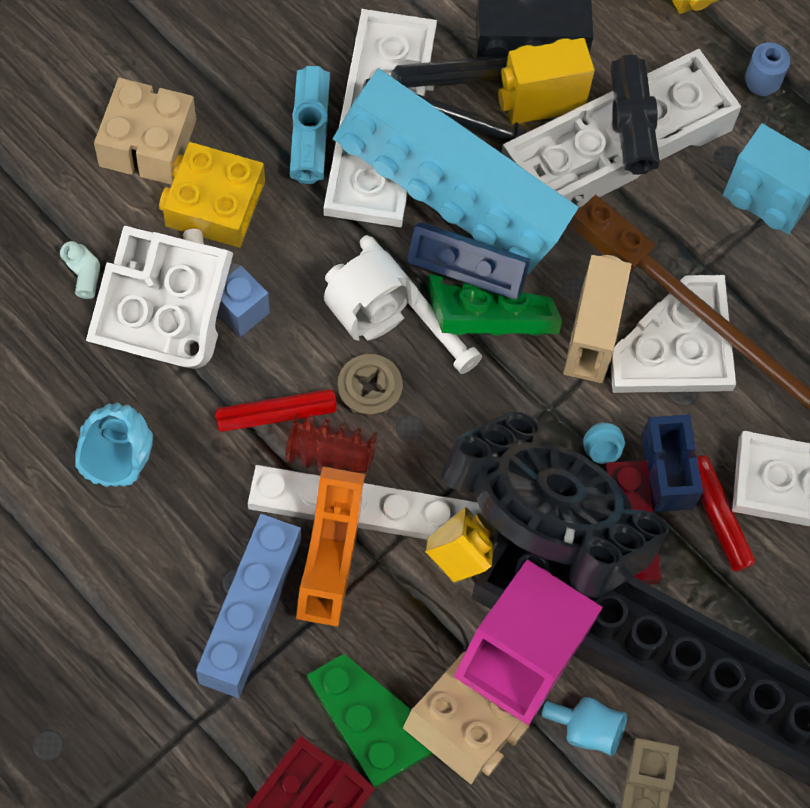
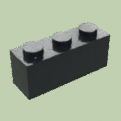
(518, 23)

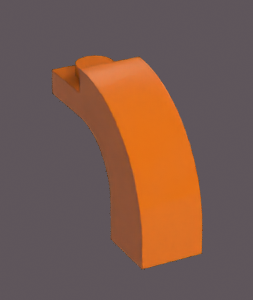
(331, 546)

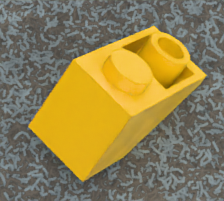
(462, 545)

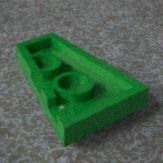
(476, 311)
(367, 720)

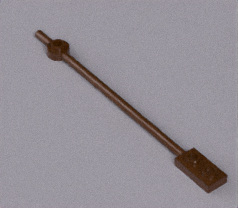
(619, 238)

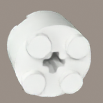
(369, 293)

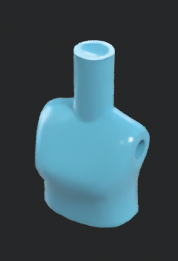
(589, 724)

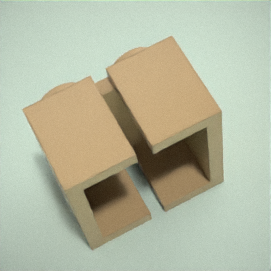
(146, 122)

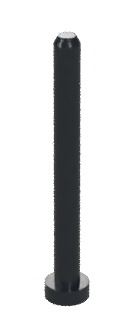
(476, 121)

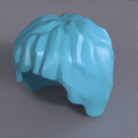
(113, 446)

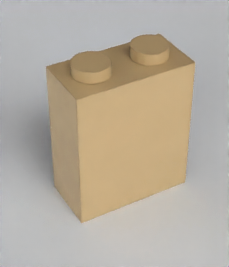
(597, 318)

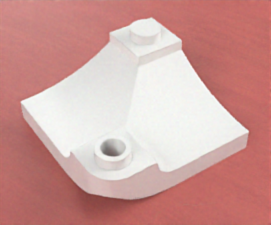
(161, 298)

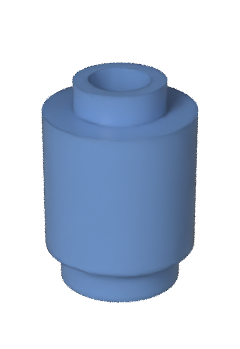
(767, 69)

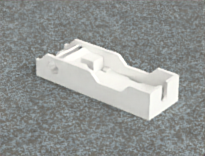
(576, 147)

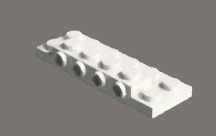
(354, 186)

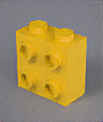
(546, 80)
(213, 193)

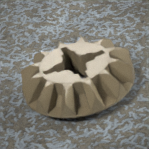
(364, 369)

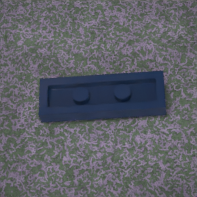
(468, 260)

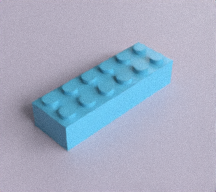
(453, 170)

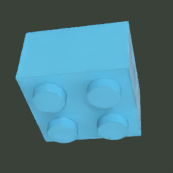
(771, 179)

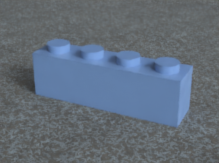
(249, 606)

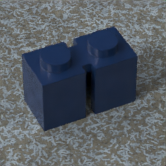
(667, 447)

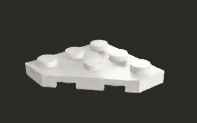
(675, 347)

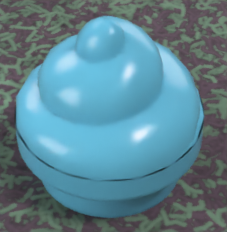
(604, 442)

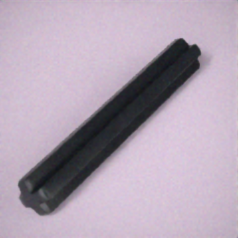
(449, 71)

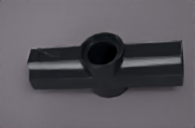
(634, 114)

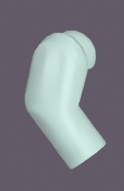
(84, 265)

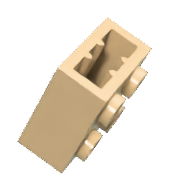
(463, 726)

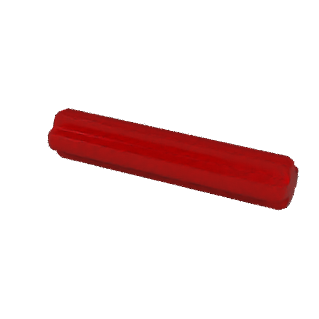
(275, 410)
(723, 518)

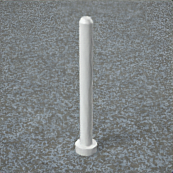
(465, 358)

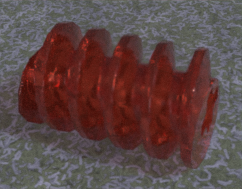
(329, 446)

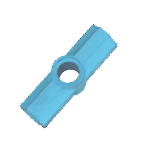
(309, 142)

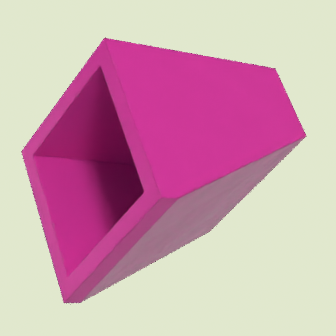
(527, 641)

